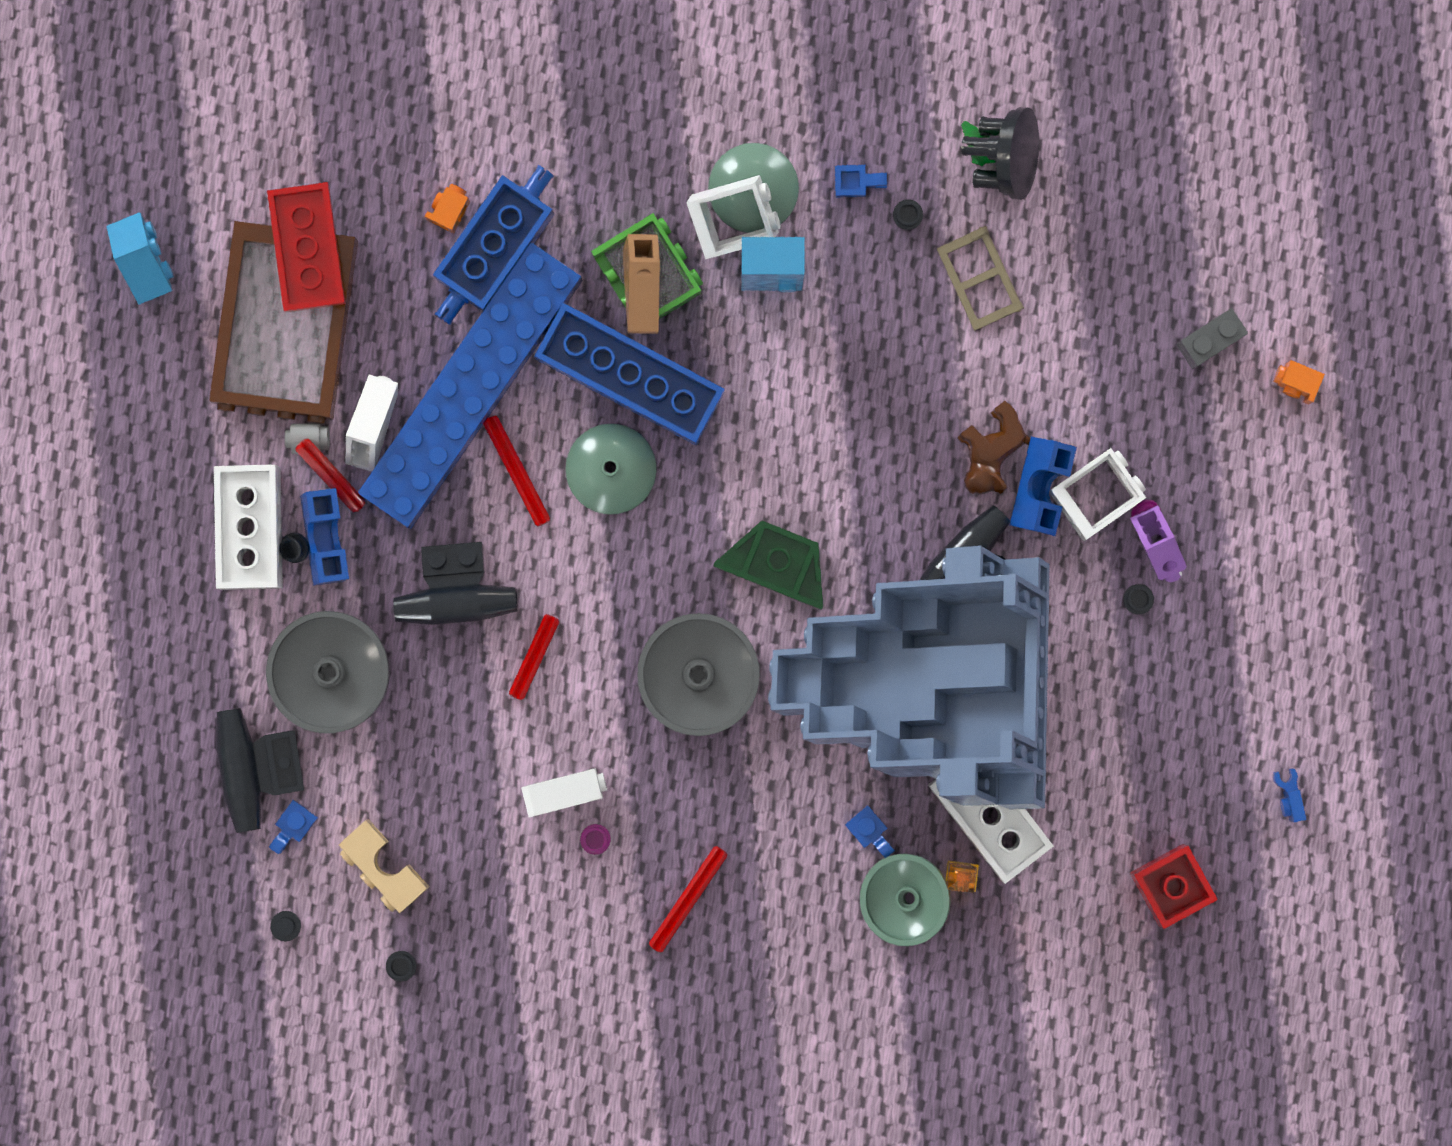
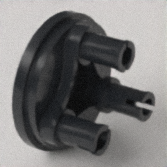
(1014, 149)

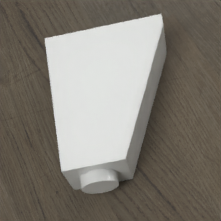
(370, 422)
(563, 792)

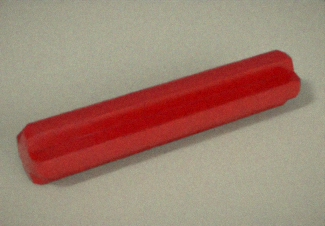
(330, 475)
(534, 657)

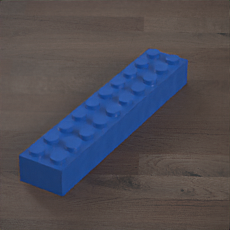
(470, 386)

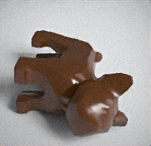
(990, 451)

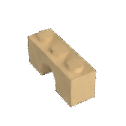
(362, 849)

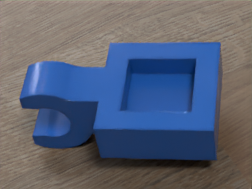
(853, 180)
(1292, 802)
(294, 824)
(868, 829)

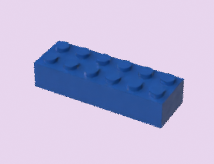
(629, 374)

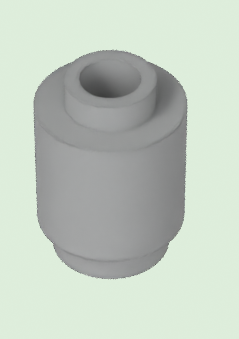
(314, 431)

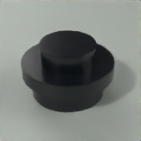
(907, 214)
(294, 547)
(1138, 599)
(285, 926)
(401, 966)

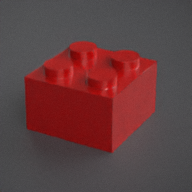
(1173, 886)

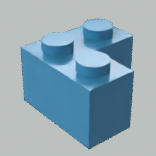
(138, 258)

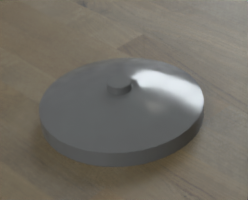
(327, 672)
(698, 674)

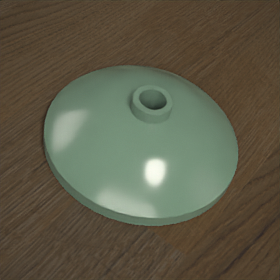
(747, 161)
(617, 490)
(885, 903)

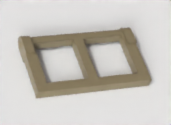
(999, 269)

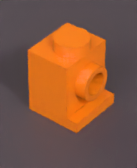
(448, 208)
(1299, 381)

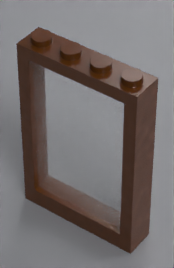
(272, 356)

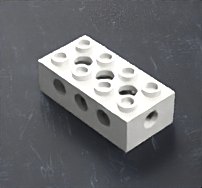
(231, 514)
(987, 838)

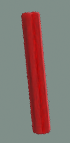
(516, 471)
(688, 899)

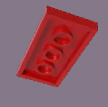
(306, 247)

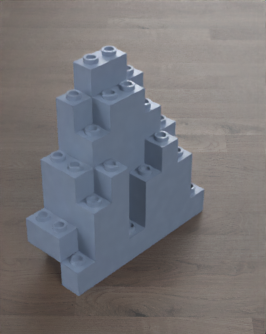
(935, 679)

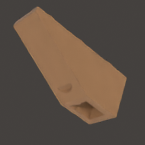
(641, 283)

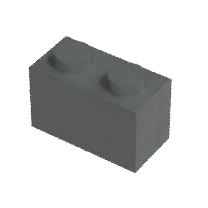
(1212, 338)

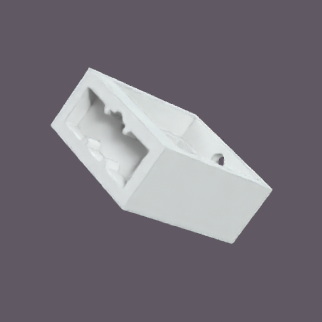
(704, 224)
(1073, 513)

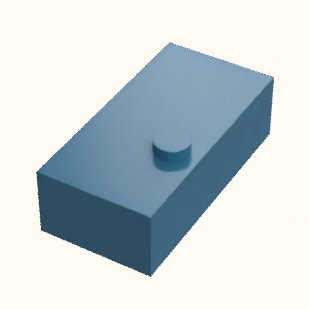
(772, 264)

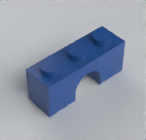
(1042, 466)
(321, 519)

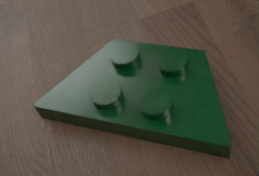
(777, 562)

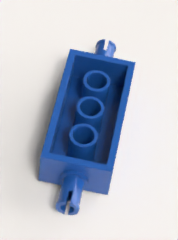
(493, 243)

